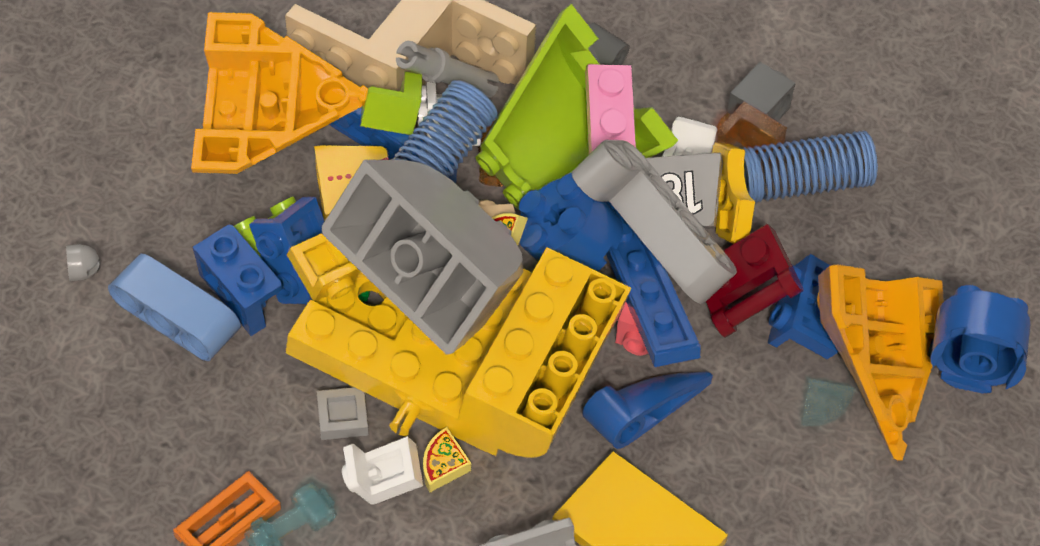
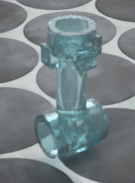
(311, 507)

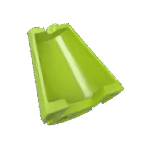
(545, 118)

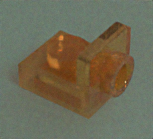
(750, 129)

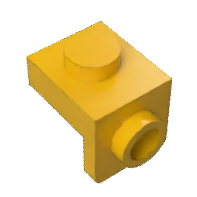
(323, 268)

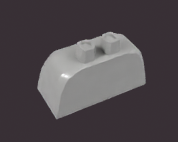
(425, 247)

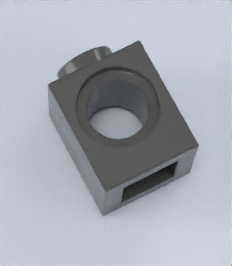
(764, 90)

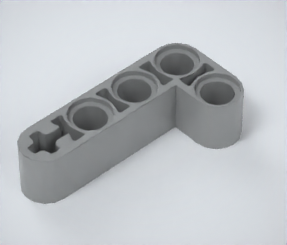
(657, 216)

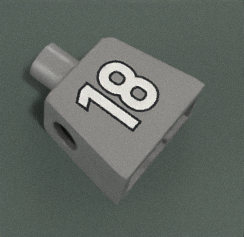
(695, 182)

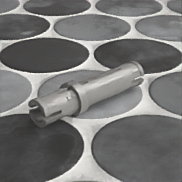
(439, 67)

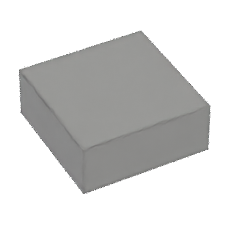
(342, 413)

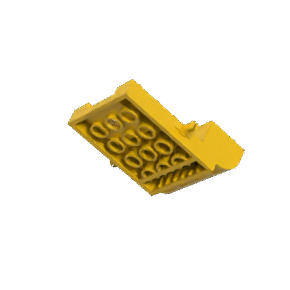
(496, 390)

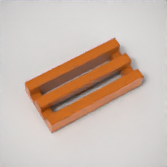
(233, 536)

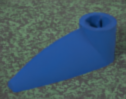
(637, 408)

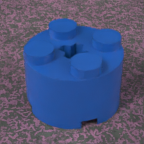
(569, 223)
(981, 340)

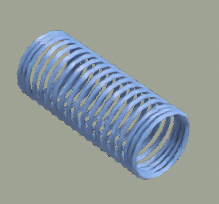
(483, 117)
(853, 164)

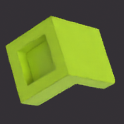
(393, 109)

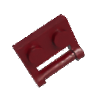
(756, 261)

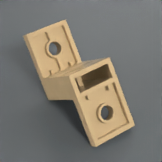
(463, 28)

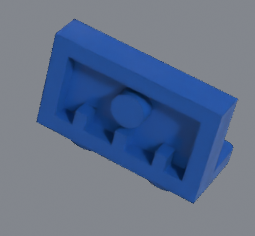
(278, 235)
(237, 276)
(799, 316)

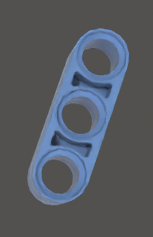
(174, 307)

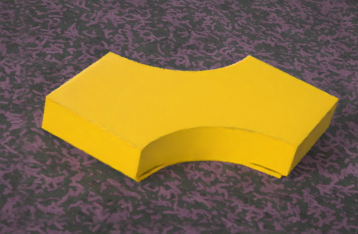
(735, 203)

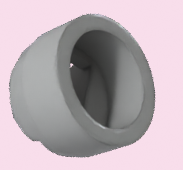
(81, 262)

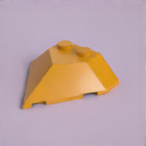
(263, 94)
(883, 340)

